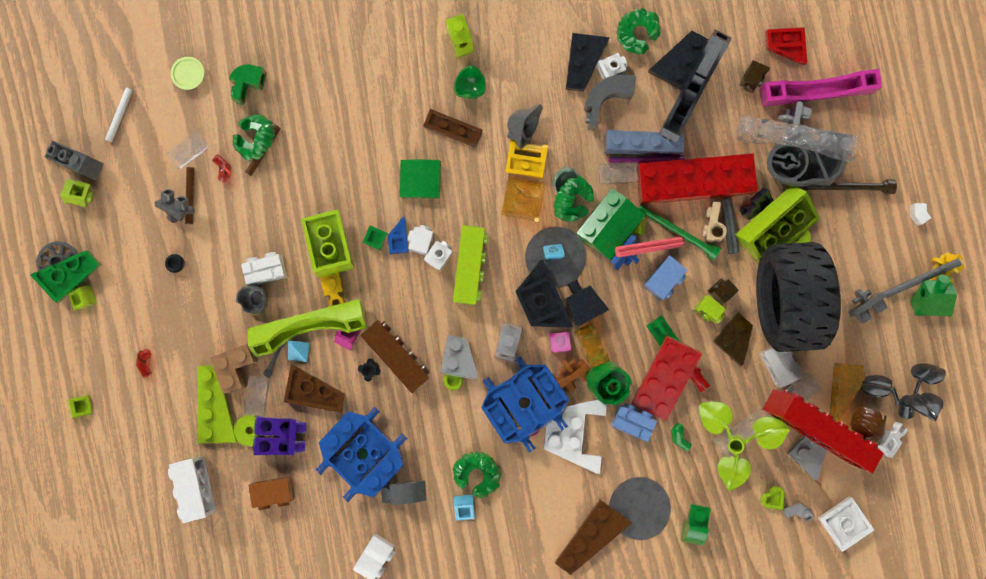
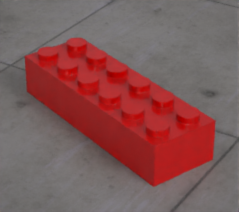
(696, 179)
(823, 430)

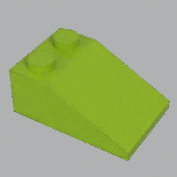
(327, 243)

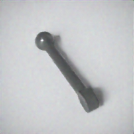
(267, 373)

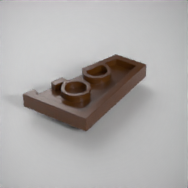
(312, 392)

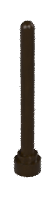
(888, 186)

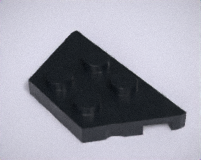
(541, 300)

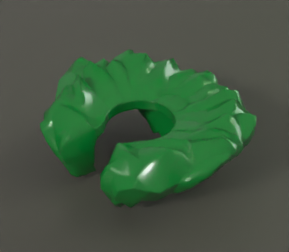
(635, 18)
(263, 137)
(565, 199)
(482, 462)

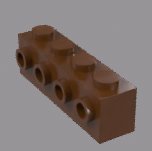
(395, 356)

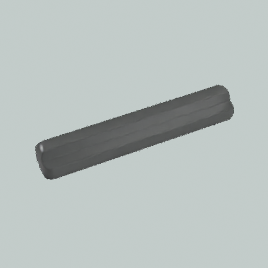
(729, 222)

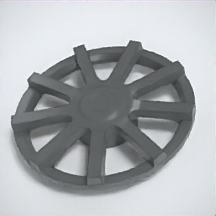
(54, 259)

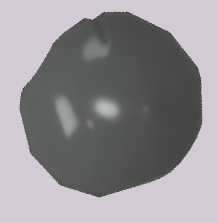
(252, 299)

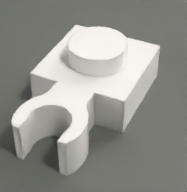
(891, 440)

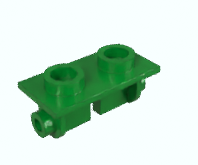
(659, 329)

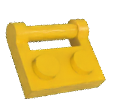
(526, 165)

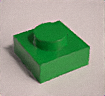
(375, 238)

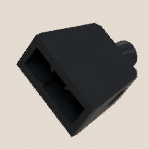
(584, 304)

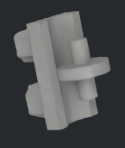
(797, 112)

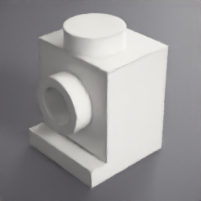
(605, 68)

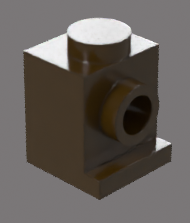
(754, 76)
(723, 291)

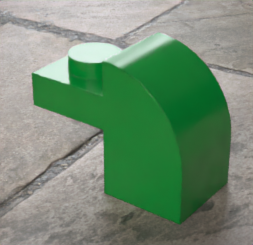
(245, 77)
(696, 529)

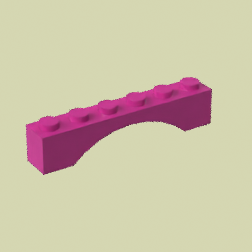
(837, 87)

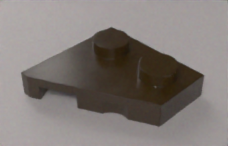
(735, 338)

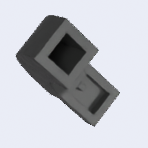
(611, 87)

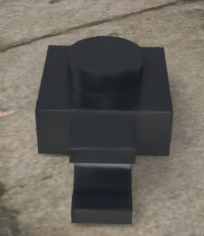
(758, 203)

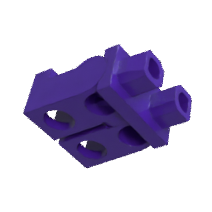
(284, 436)

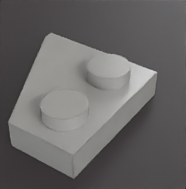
(458, 359)
(808, 456)

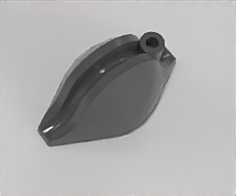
(523, 124)

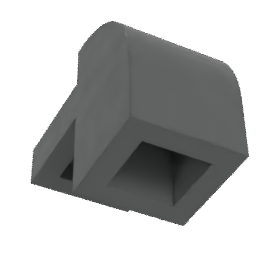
(404, 492)

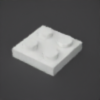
(845, 524)

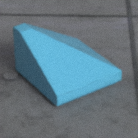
(298, 351)

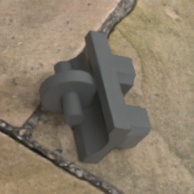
(175, 208)
(875, 301)

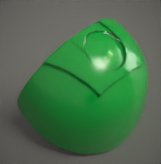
(470, 83)

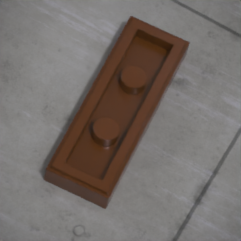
(452, 128)

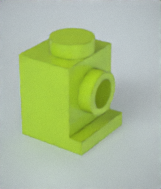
(73, 189)
(710, 309)

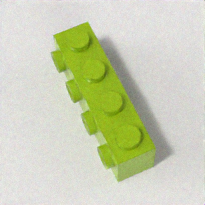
(469, 265)

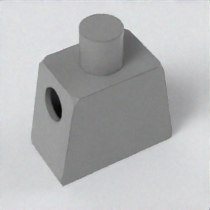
(508, 341)

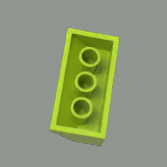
(774, 222)

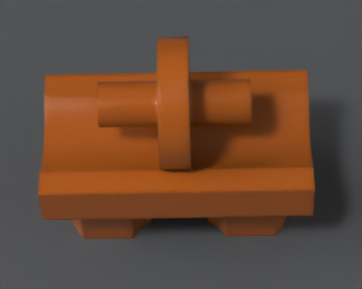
(570, 372)

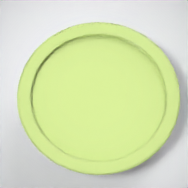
(187, 73)

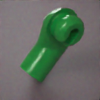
(678, 437)

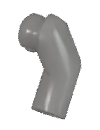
(800, 510)

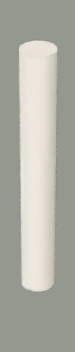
(118, 115)

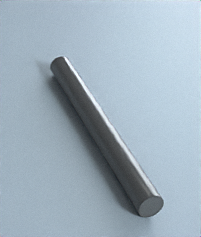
(919, 279)

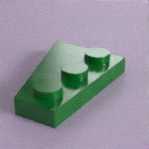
(66, 275)

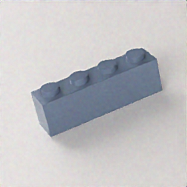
(641, 143)

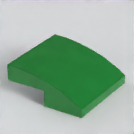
(420, 178)

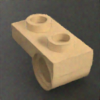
(712, 214)

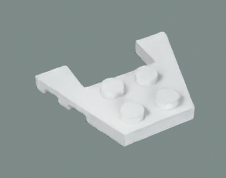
(569, 441)

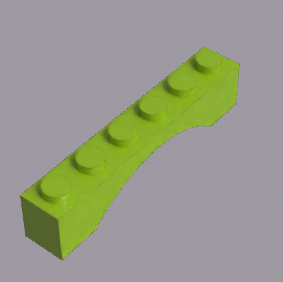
(270, 336)

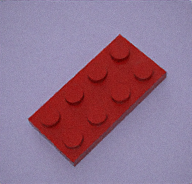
(666, 378)

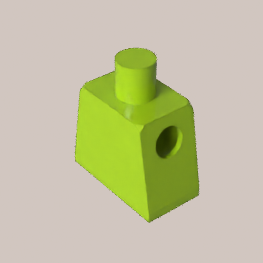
(459, 34)

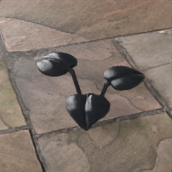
(926, 403)

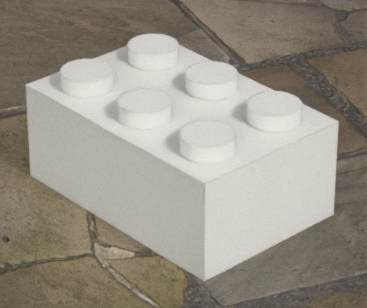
(192, 489)

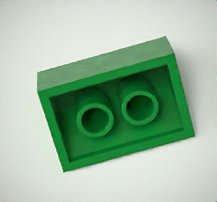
(610, 224)

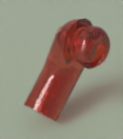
(224, 168)
(141, 360)

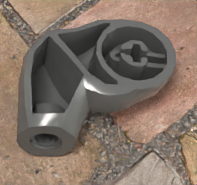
(803, 166)

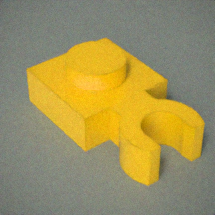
(332, 287)

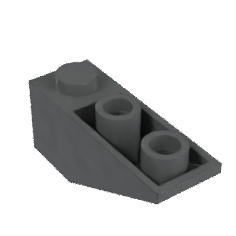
(74, 160)

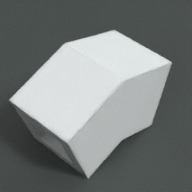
(919, 213)

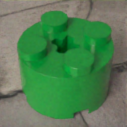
(609, 383)

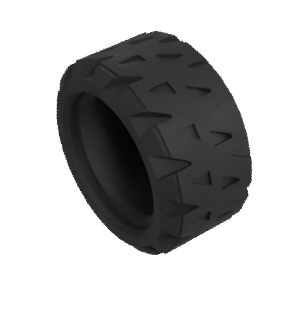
(798, 297)

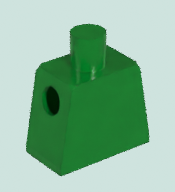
(935, 298)

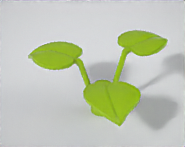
(769, 434)

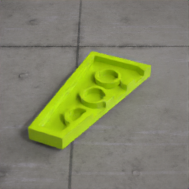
(213, 412)

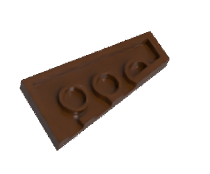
(594, 533)

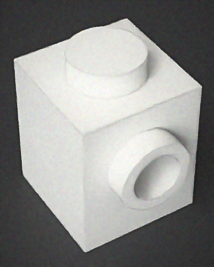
(420, 239)
(438, 255)

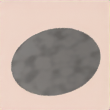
(561, 270)
(644, 505)

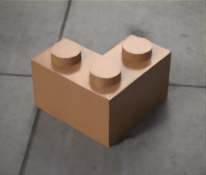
(229, 366)

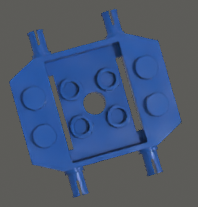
(530, 418)
(349, 464)

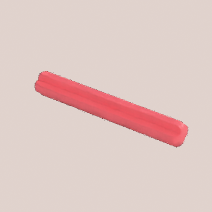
(652, 246)

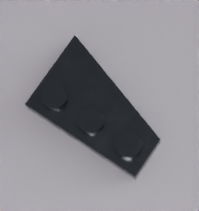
(583, 58)
(680, 60)

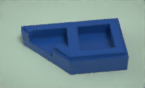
(398, 238)

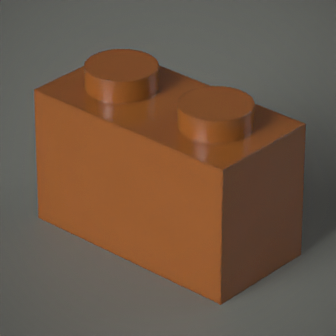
(271, 492)

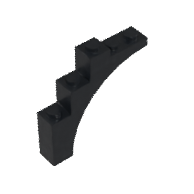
(694, 86)

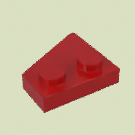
(788, 43)

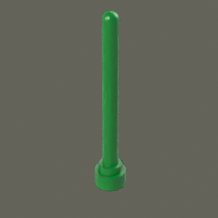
(710, 250)

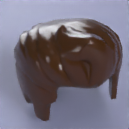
(868, 423)

